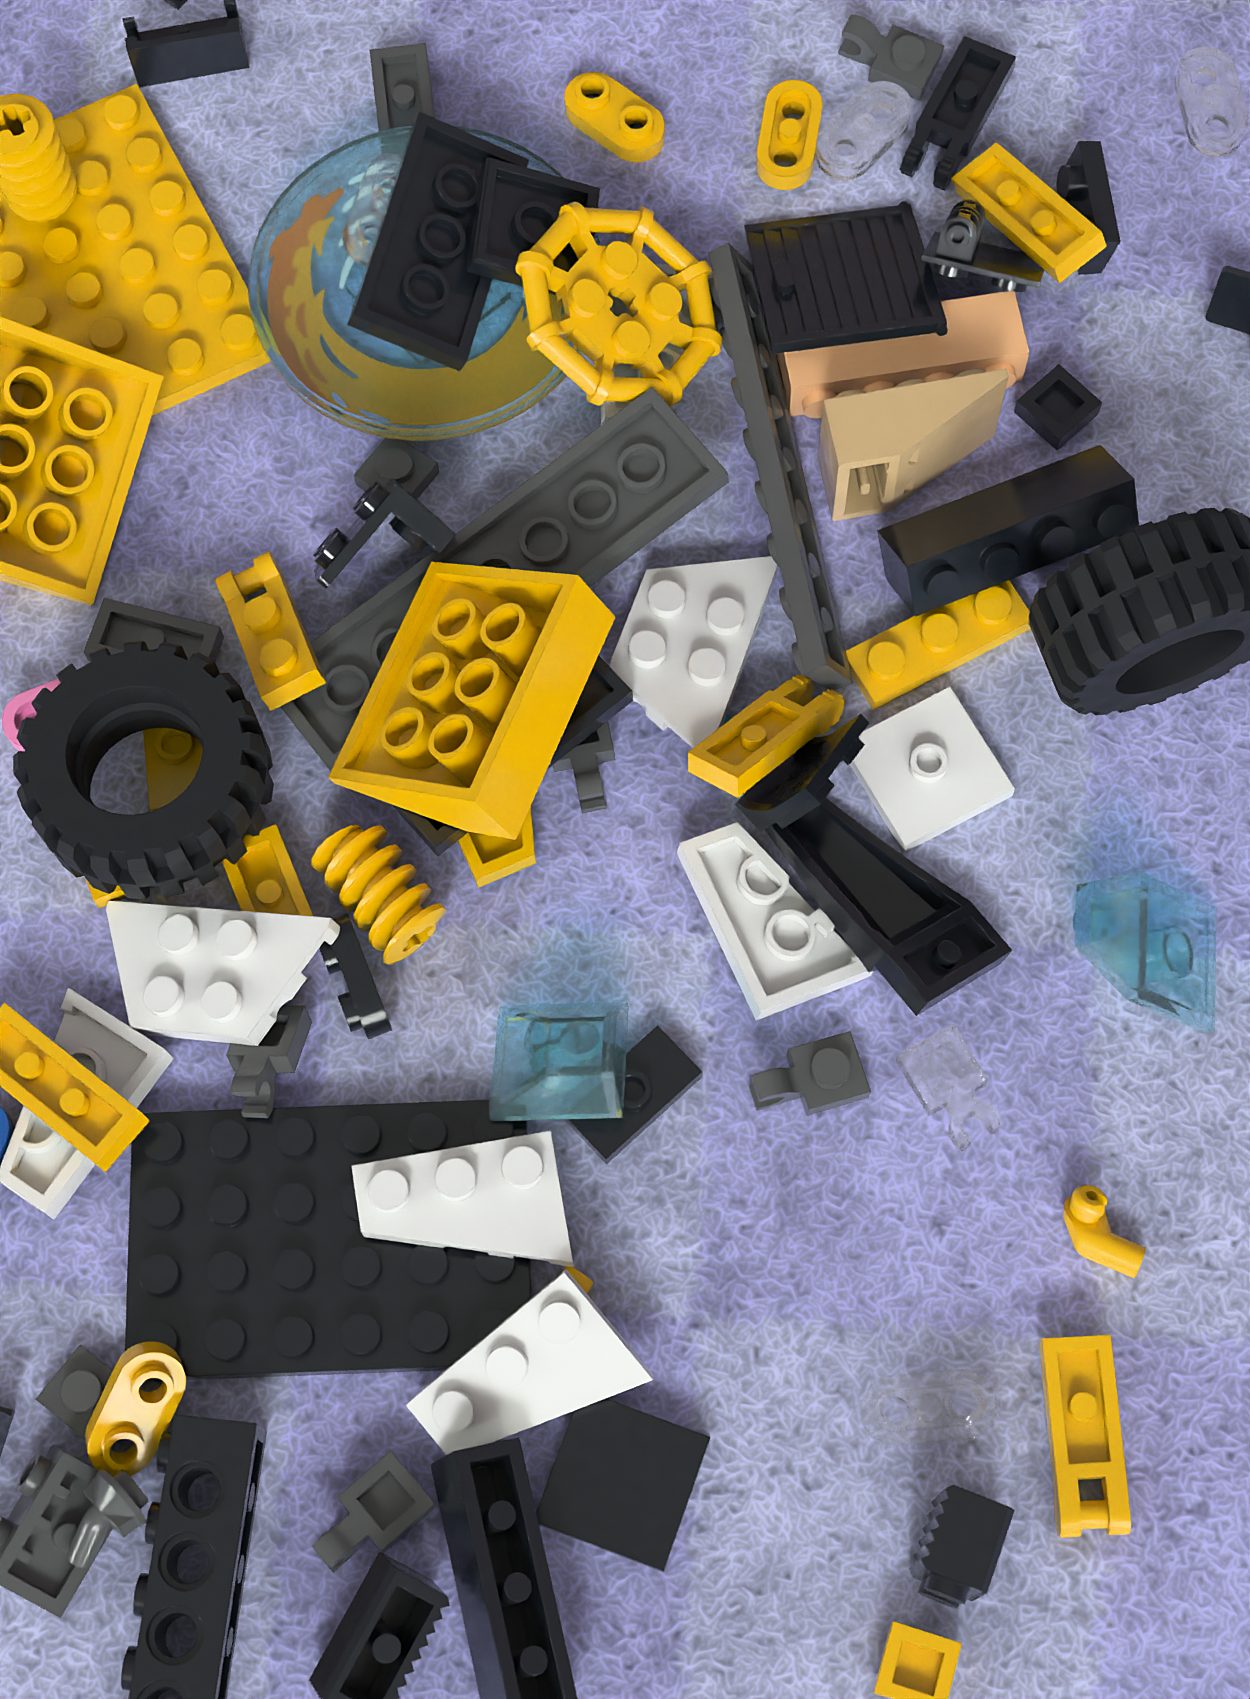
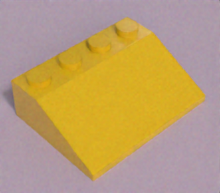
(65, 457)
(475, 695)

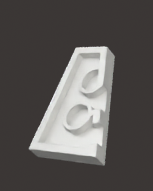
(764, 926)
(41, 1162)
(470, 1197)
(529, 1370)

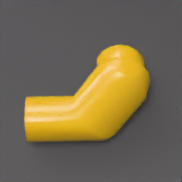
(1092, 1234)

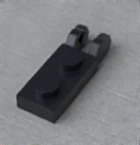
(959, 108)

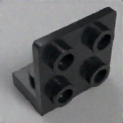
(411, 521)

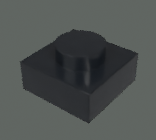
(1057, 407)

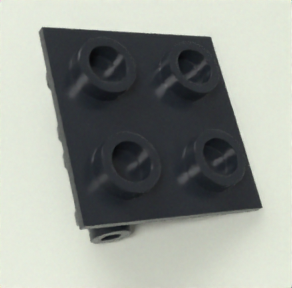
(959, 251)

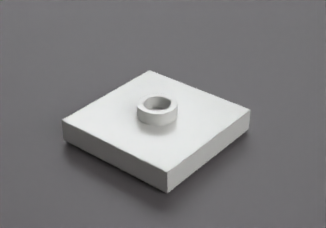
(929, 770)

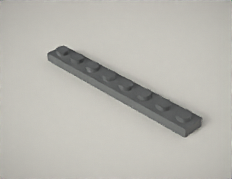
(782, 484)

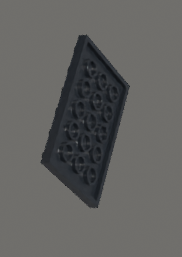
(258, 1255)

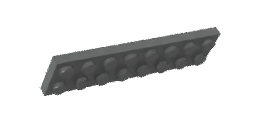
(569, 518)

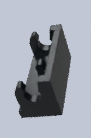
(187, 48)

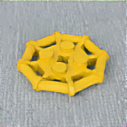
(632, 277)

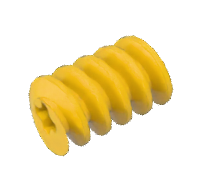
(33, 160)
(378, 891)

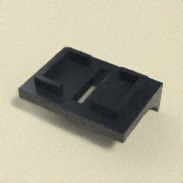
(802, 779)

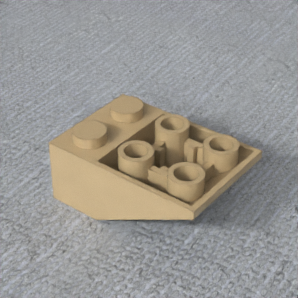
(901, 438)

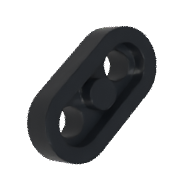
(362, 1003)

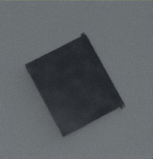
(843, 279)

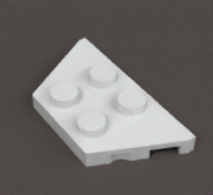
(692, 641)
(209, 968)

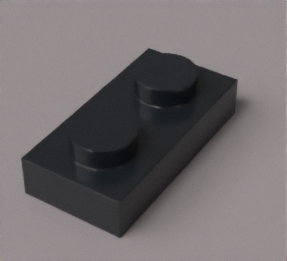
(1087, 189)

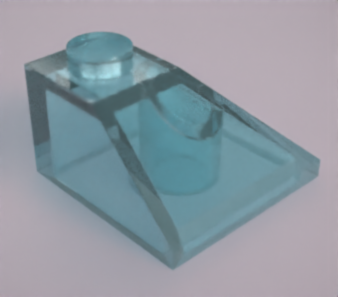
(1151, 944)
(559, 1061)

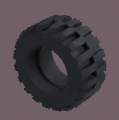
(1148, 613)
(101, 707)

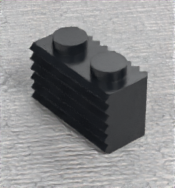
(960, 1546)
(380, 1634)

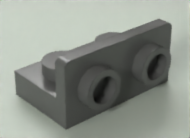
(42, 1530)

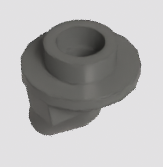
(114, 1503)

